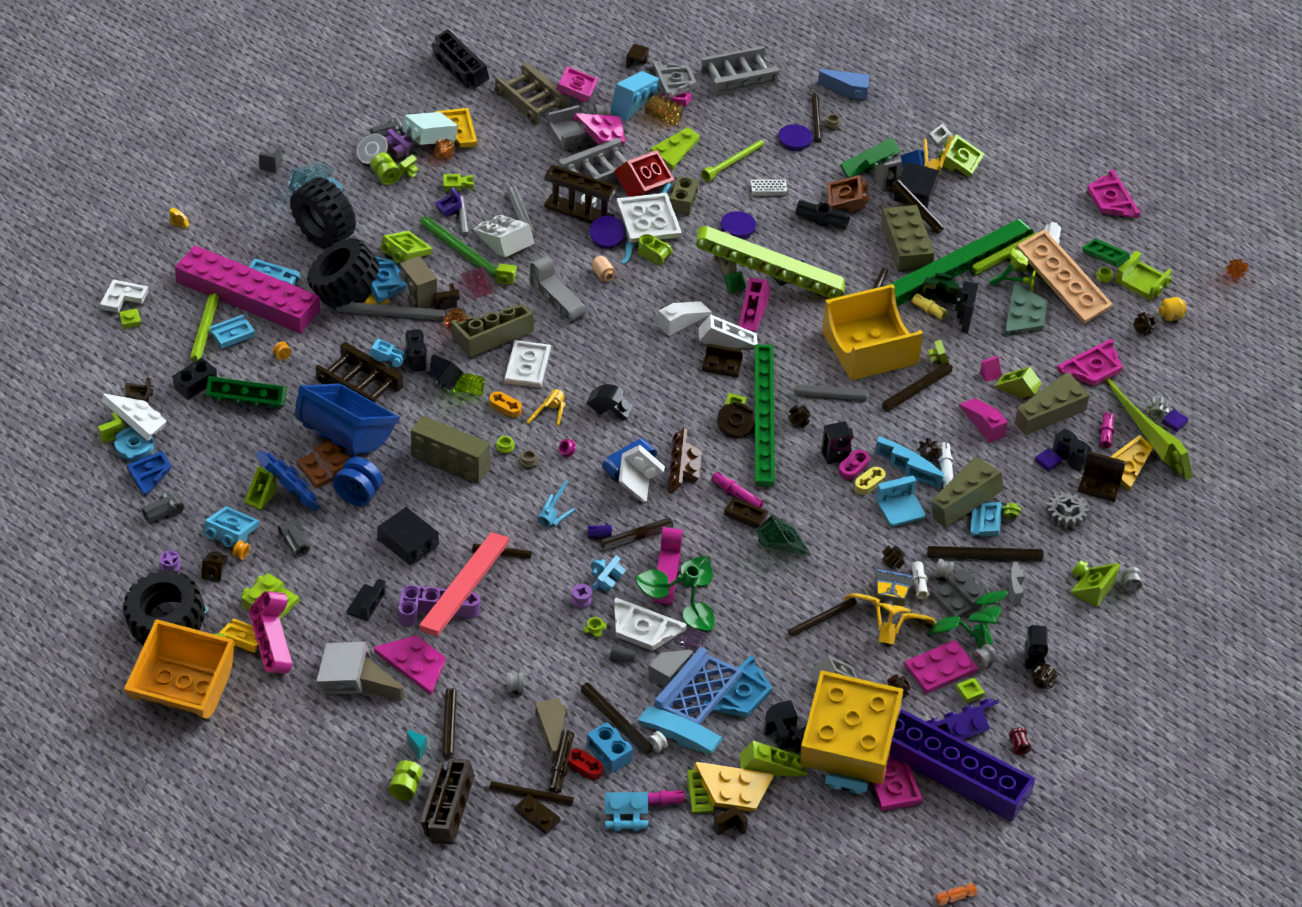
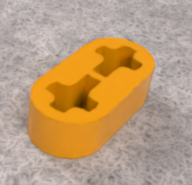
(505, 405)

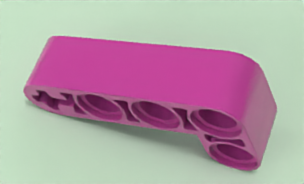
(669, 559)
(269, 632)

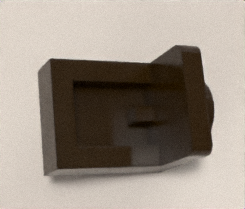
(446, 299)
(138, 391)
(213, 565)
(729, 819)

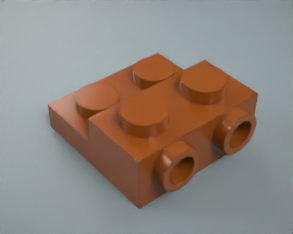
(848, 194)
(322, 464)

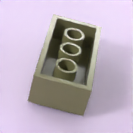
(907, 237)
(450, 449)

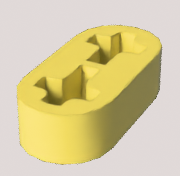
(867, 478)

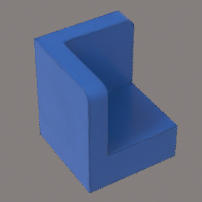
(914, 157)

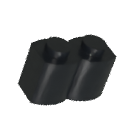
(416, 350)
(1071, 449)
(1036, 646)

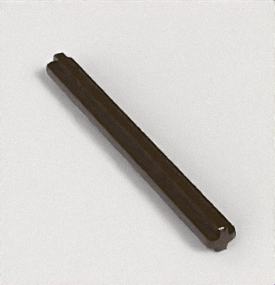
(985, 553)

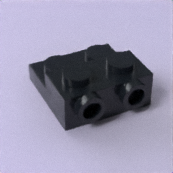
(966, 304)

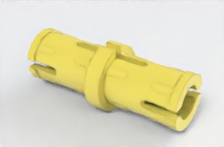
(929, 306)

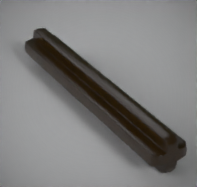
(911, 199)
(635, 534)
(449, 723)

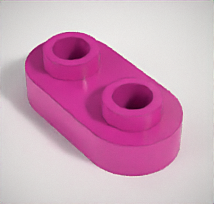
(850, 467)

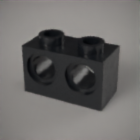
(193, 378)
(836, 442)

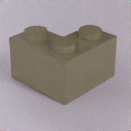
(420, 282)

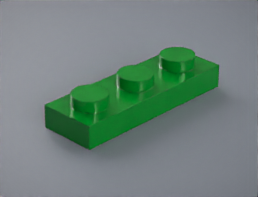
(1106, 252)

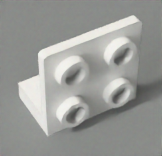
(637, 469)

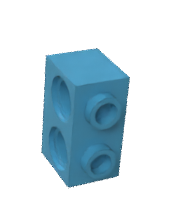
(609, 747)

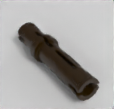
(559, 769)

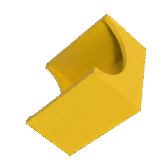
(869, 333)
(851, 727)

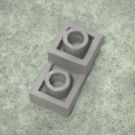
(1015, 584)

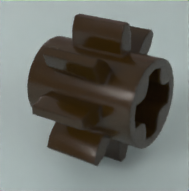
(1144, 323)
(799, 416)
(934, 449)
(893, 557)
(1044, 676)
(901, 682)

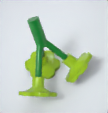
(1019, 263)

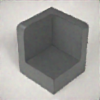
(271, 162)

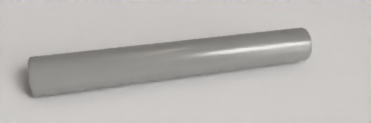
(463, 219)

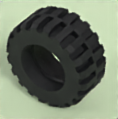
(322, 212)
(343, 272)
(159, 589)

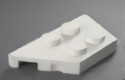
(136, 414)
(644, 626)

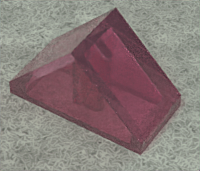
(477, 281)

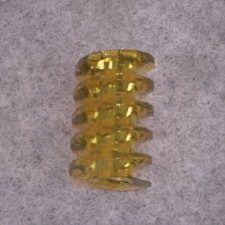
(664, 109)

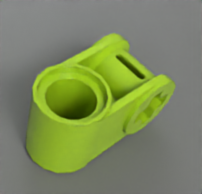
(652, 249)

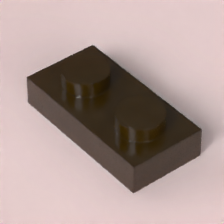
(745, 513)
(537, 814)

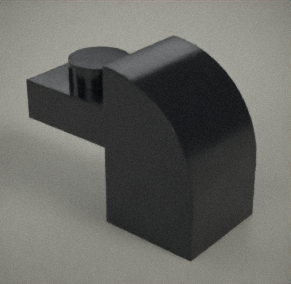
(609, 398)
(779, 720)

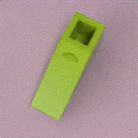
(771, 760)

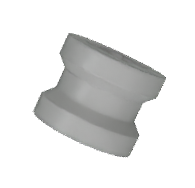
(602, 110)
(944, 569)
(1131, 579)
(984, 656)
(514, 682)

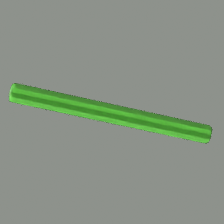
(457, 245)

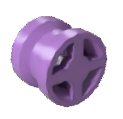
(171, 558)
(581, 601)

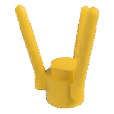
(935, 163)
(554, 401)

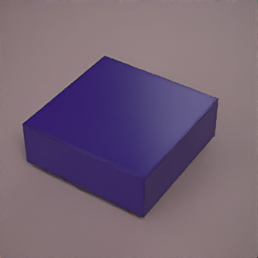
(1175, 420)
(1048, 460)

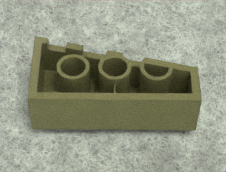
(492, 329)
(1054, 403)
(966, 491)

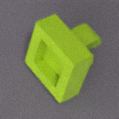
(408, 166)
(938, 353)

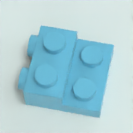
(229, 526)

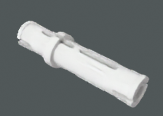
(946, 462)

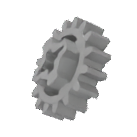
(1067, 509)

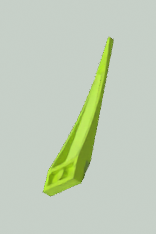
(1167, 446)

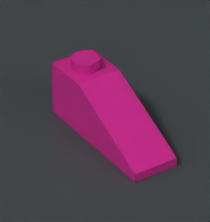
(754, 303)
(985, 418)

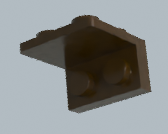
(1102, 476)

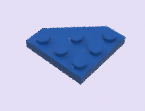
(288, 478)

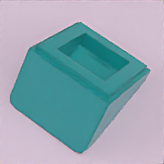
(417, 743)

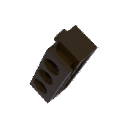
(447, 800)

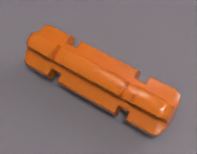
(955, 894)

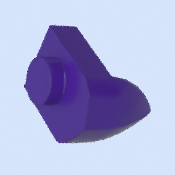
(449, 203)

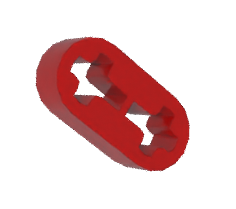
(585, 764)

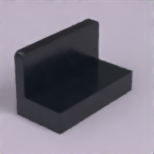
(367, 600)

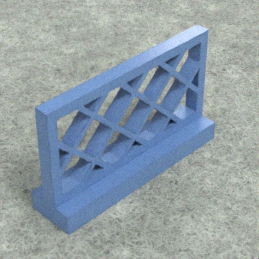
(685, 682)

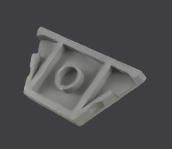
(674, 78)

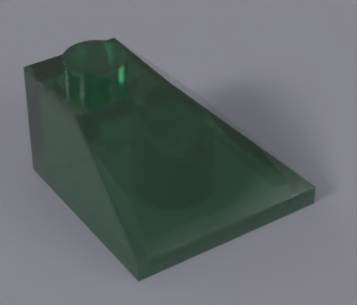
(781, 537)

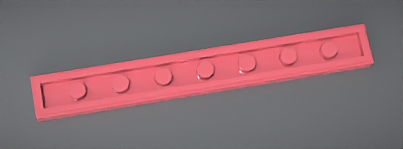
(464, 584)

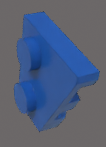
(149, 471)

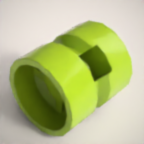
(385, 168)
(405, 780)

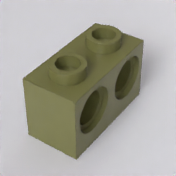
(684, 194)

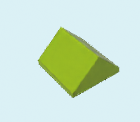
(1096, 583)

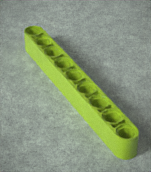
(769, 262)

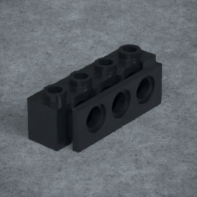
(459, 59)

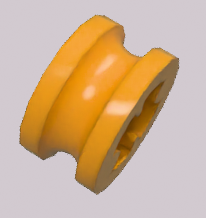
(281, 351)
(241, 550)

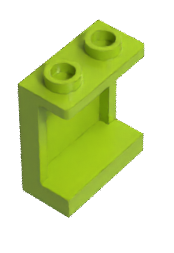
(1142, 278)

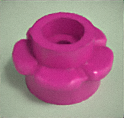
(567, 447)

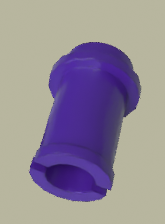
(600, 531)

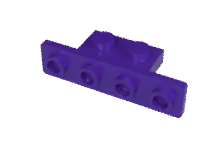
(968, 722)

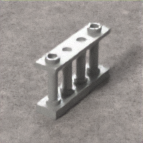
(742, 81)
(596, 155)

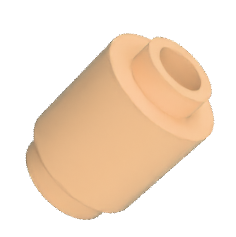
(603, 268)

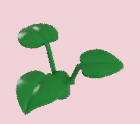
(693, 573)
(985, 616)

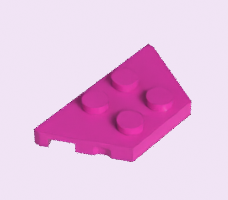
(602, 127)
(1112, 196)
(1094, 364)
(414, 660)

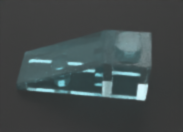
(303, 174)

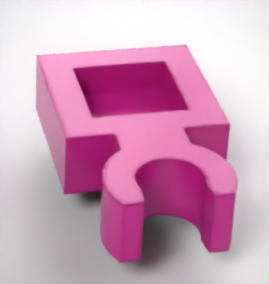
(682, 99)

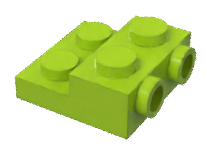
(961, 156)
(404, 246)
(271, 584)

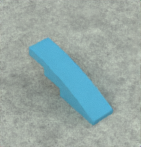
(909, 461)
(685, 732)

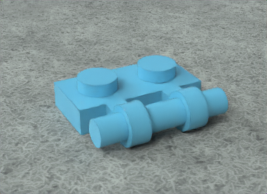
(386, 351)
(626, 804)

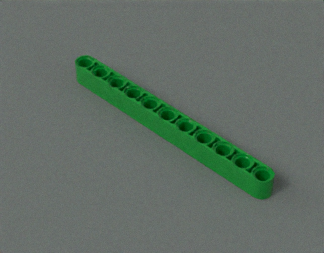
(961, 259)

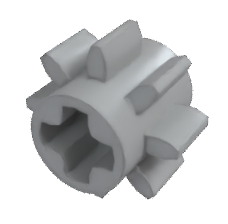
(1157, 407)

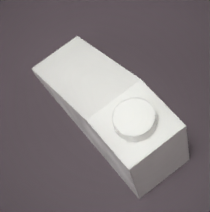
(681, 315)
(723, 333)

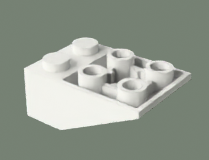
(505, 235)

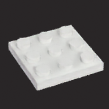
(648, 215)

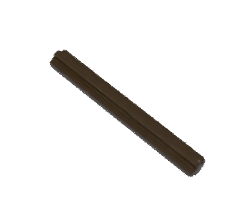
(917, 386)
(617, 718)

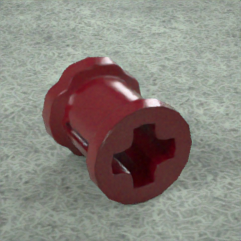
(1020, 742)

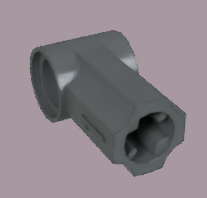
(394, 124)
(167, 505)
(293, 534)

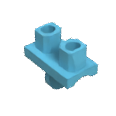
(603, 580)

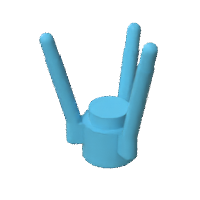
(548, 514)

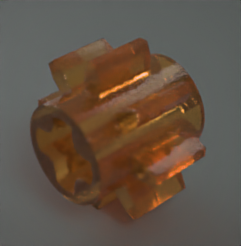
(444, 148)
(1237, 268)
(455, 314)

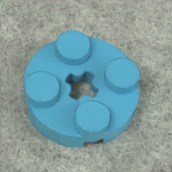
(133, 452)

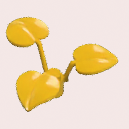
(888, 630)

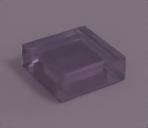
(693, 639)

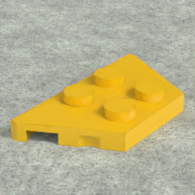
(733, 786)

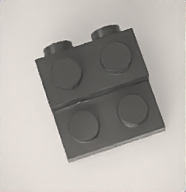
(958, 594)

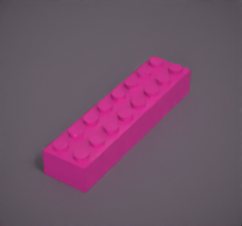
(248, 289)

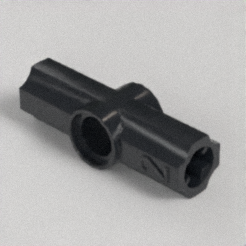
(822, 214)

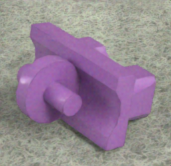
(399, 144)

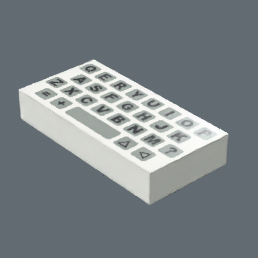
(768, 188)

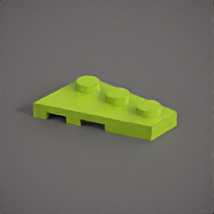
(675, 147)

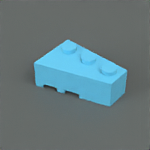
(633, 94)

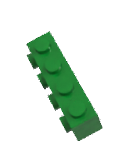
(246, 390)

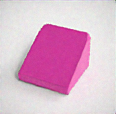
(990, 369)

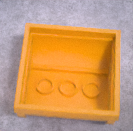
(182, 668)

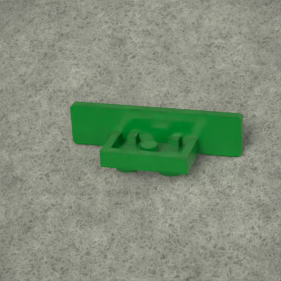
(870, 158)

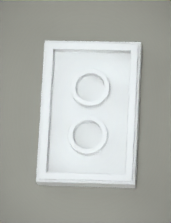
(527, 364)

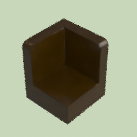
(637, 53)

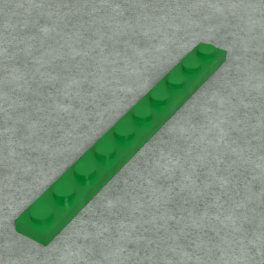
(764, 415)

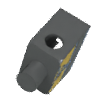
(892, 588)

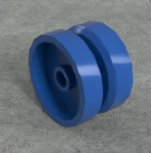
(357, 481)

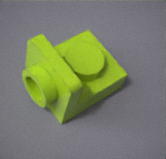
(505, 274)
(109, 430)

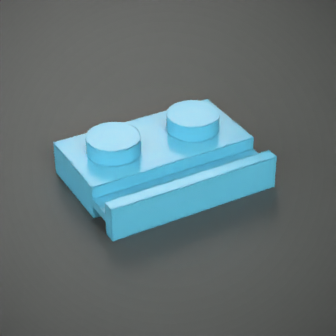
(232, 331)
(986, 520)

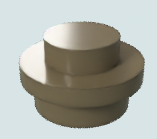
(832, 121)
(528, 459)

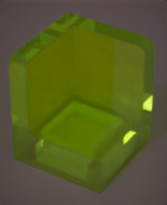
(470, 384)

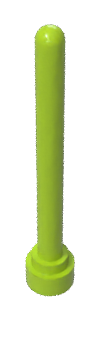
(709, 173)

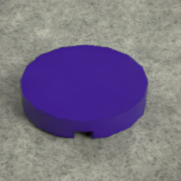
(795, 137)
(738, 224)
(607, 232)

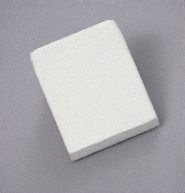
(941, 134)

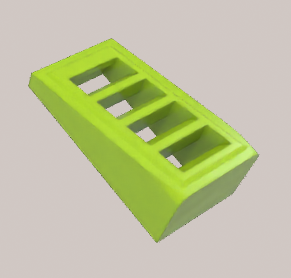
(695, 780)

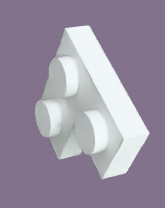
(120, 292)

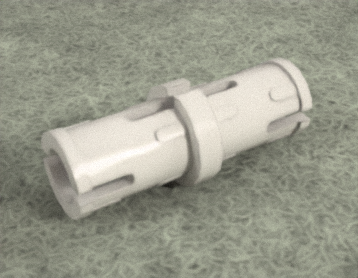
(920, 580)

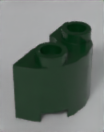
(940, 286)

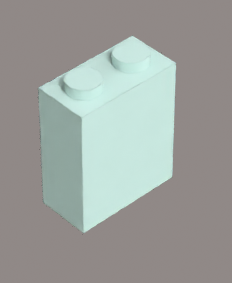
(429, 127)

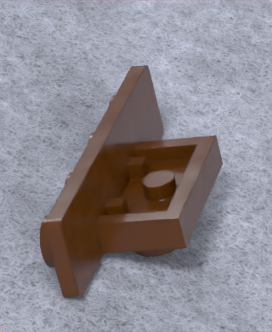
(684, 461)

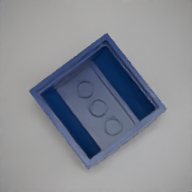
(344, 417)

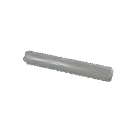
(519, 206)
(831, 392)

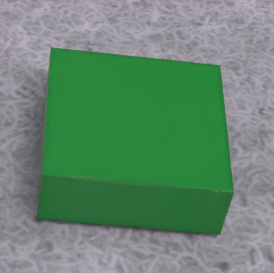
(735, 282)

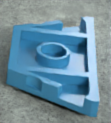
(387, 281)
(746, 693)

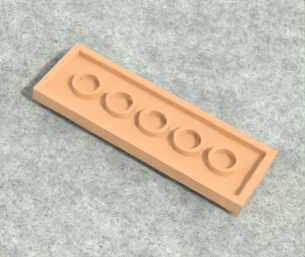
(1064, 276)

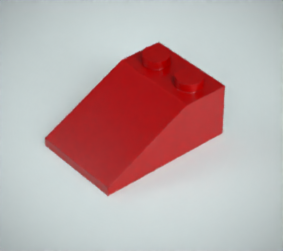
(643, 174)

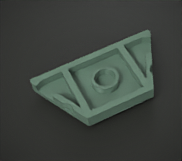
(1025, 311)

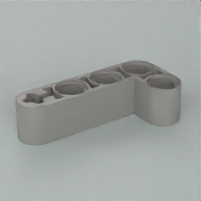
(554, 291)

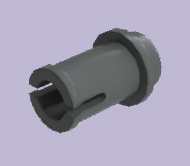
(622, 654)

